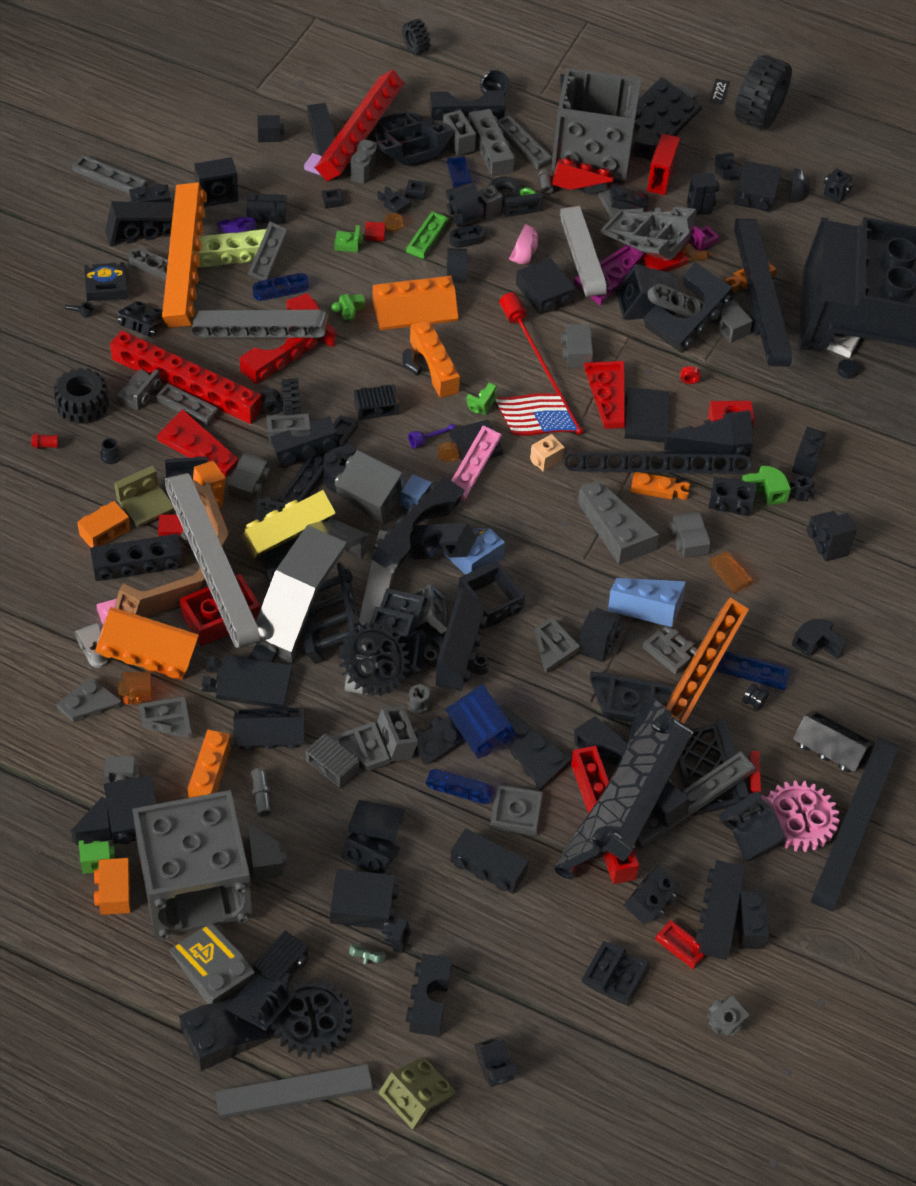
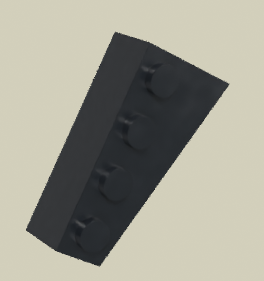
(138, 220)

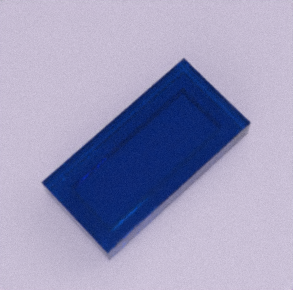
(458, 171)

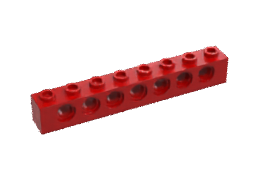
(187, 376)

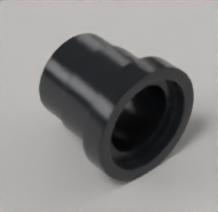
(110, 451)

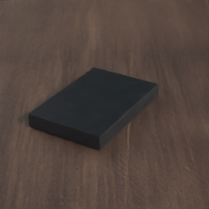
(646, 414)

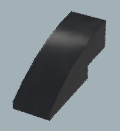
(321, 126)

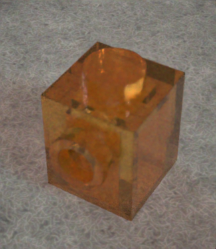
(136, 687)

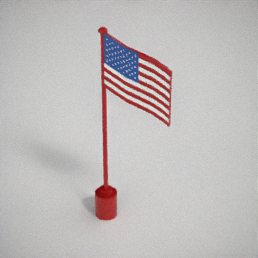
(534, 412)

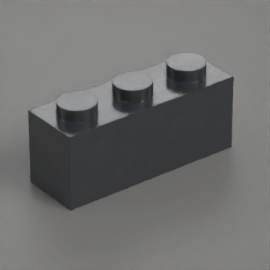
(488, 861)

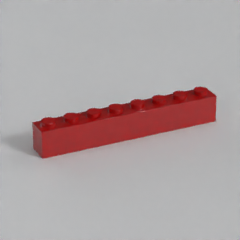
(359, 125)

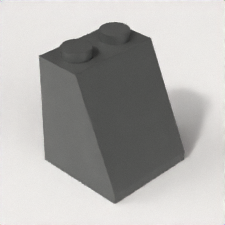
(370, 485)

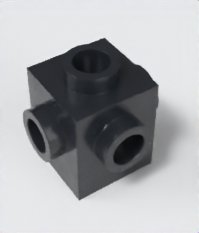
(837, 185)

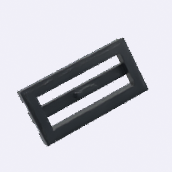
(523, 204)

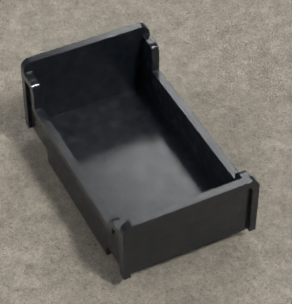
(859, 283)

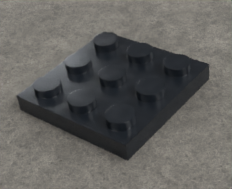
(665, 109)

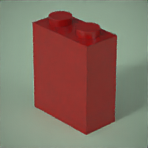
(663, 164)

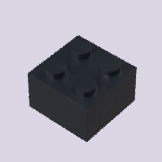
(218, 180)

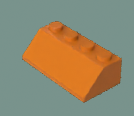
(414, 302)
(146, 643)

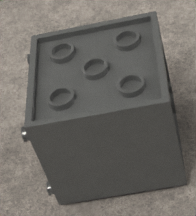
(596, 120)
(193, 863)

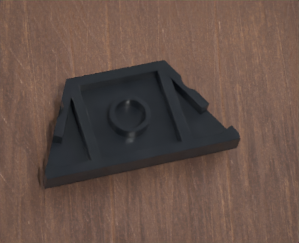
(624, 696)

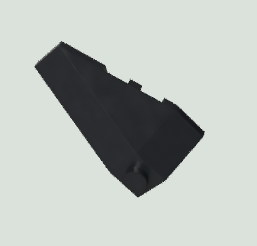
(727, 434)

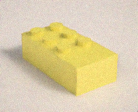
(287, 524)

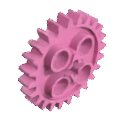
(801, 815)

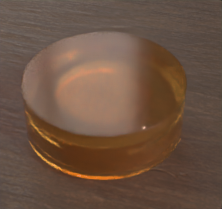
(393, 222)
(447, 452)

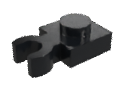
(394, 202)

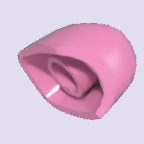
(525, 246)

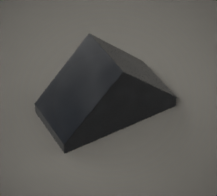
(93, 825)

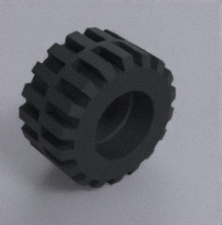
(77, 407)

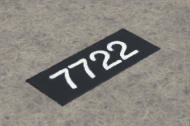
(719, 91)

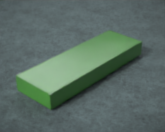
(427, 235)

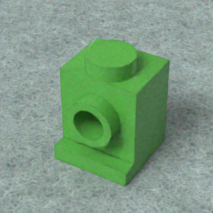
(92, 853)

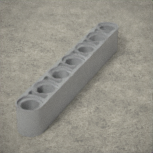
(583, 251)

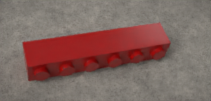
(592, 782)

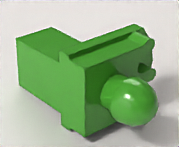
(348, 305)

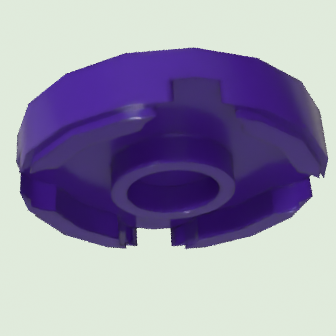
(237, 225)

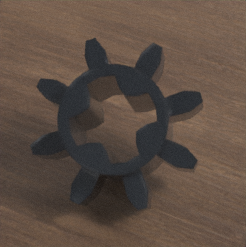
(802, 488)

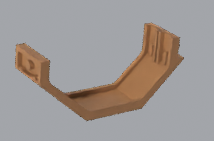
(167, 596)

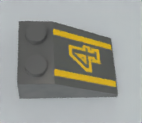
(212, 964)

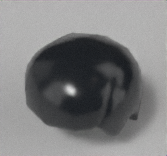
(494, 81)

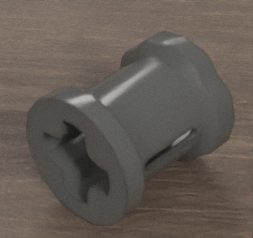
(416, 701)

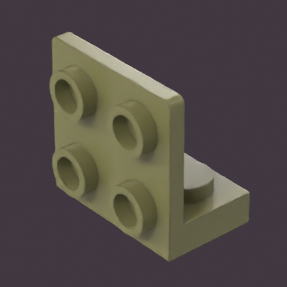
(142, 496)
(415, 1091)

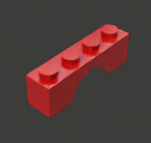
(260, 363)

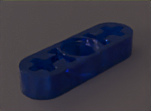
(292, 279)
(459, 786)

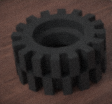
(416, 36)
(290, 396)

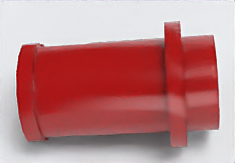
(44, 441)

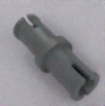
(261, 792)

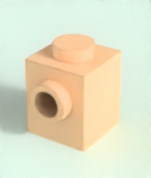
(547, 453)

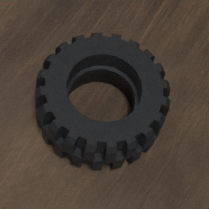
(763, 92)

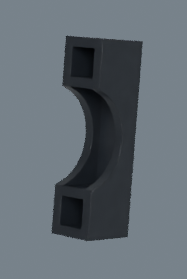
(444, 103)

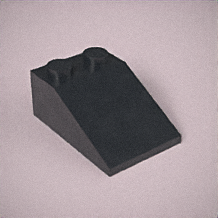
(218, 1034)

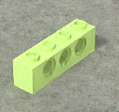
(230, 248)

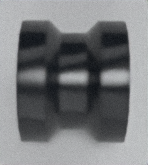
(271, 401)
(755, 696)

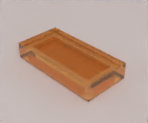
(730, 571)

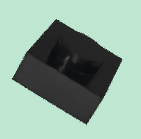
(725, 166)

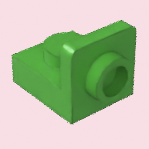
(349, 240)
(484, 401)

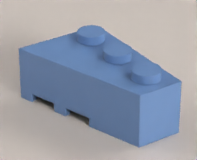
(647, 599)

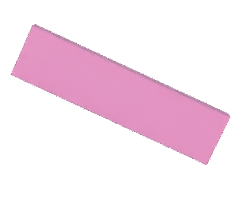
(476, 459)

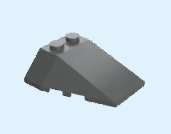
(652, 232)

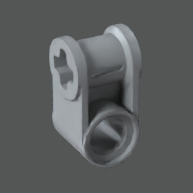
(87, 640)

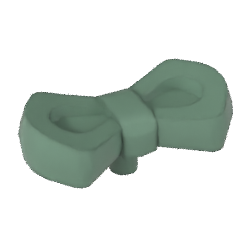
(377, 957)

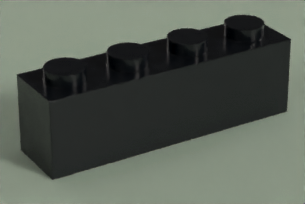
(721, 909)

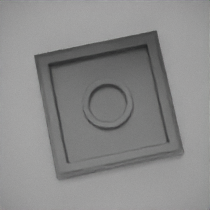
(516, 810)

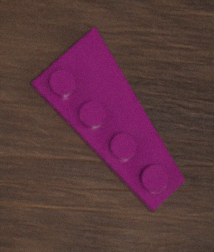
(615, 270)

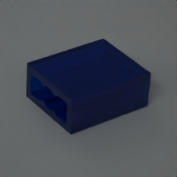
(480, 721)

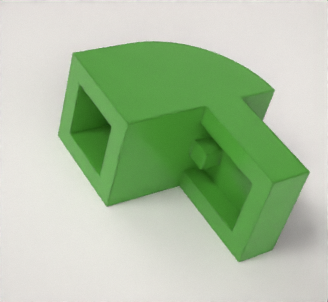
(771, 483)

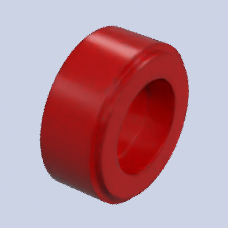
(690, 375)

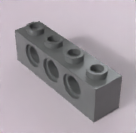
(492, 143)

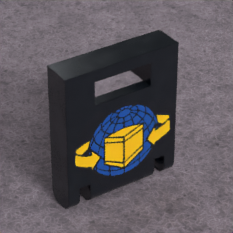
(105, 276)

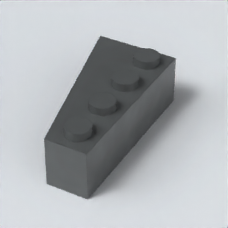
(616, 523)

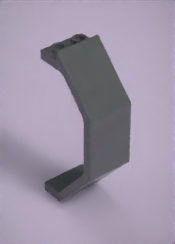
(299, 580)

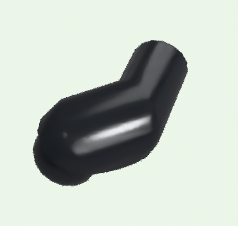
(408, 359)

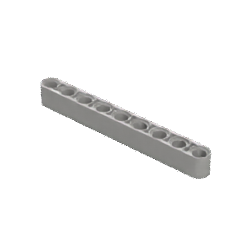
(212, 560)
(378, 581)

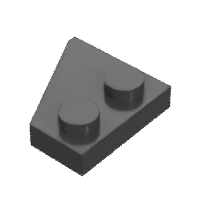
(554, 644)
(167, 716)

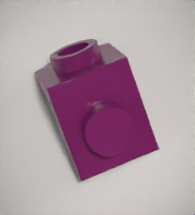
(703, 237)

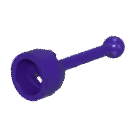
(418, 438)

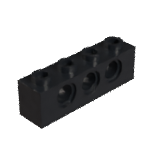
(136, 557)

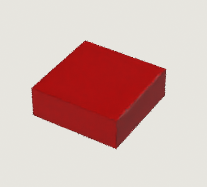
(374, 231)

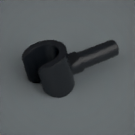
(85, 308)

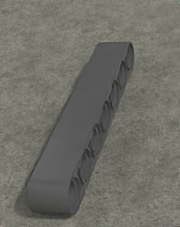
(260, 323)

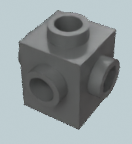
(734, 1012)

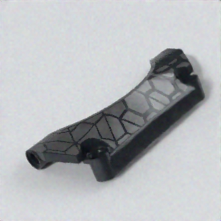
(632, 790)

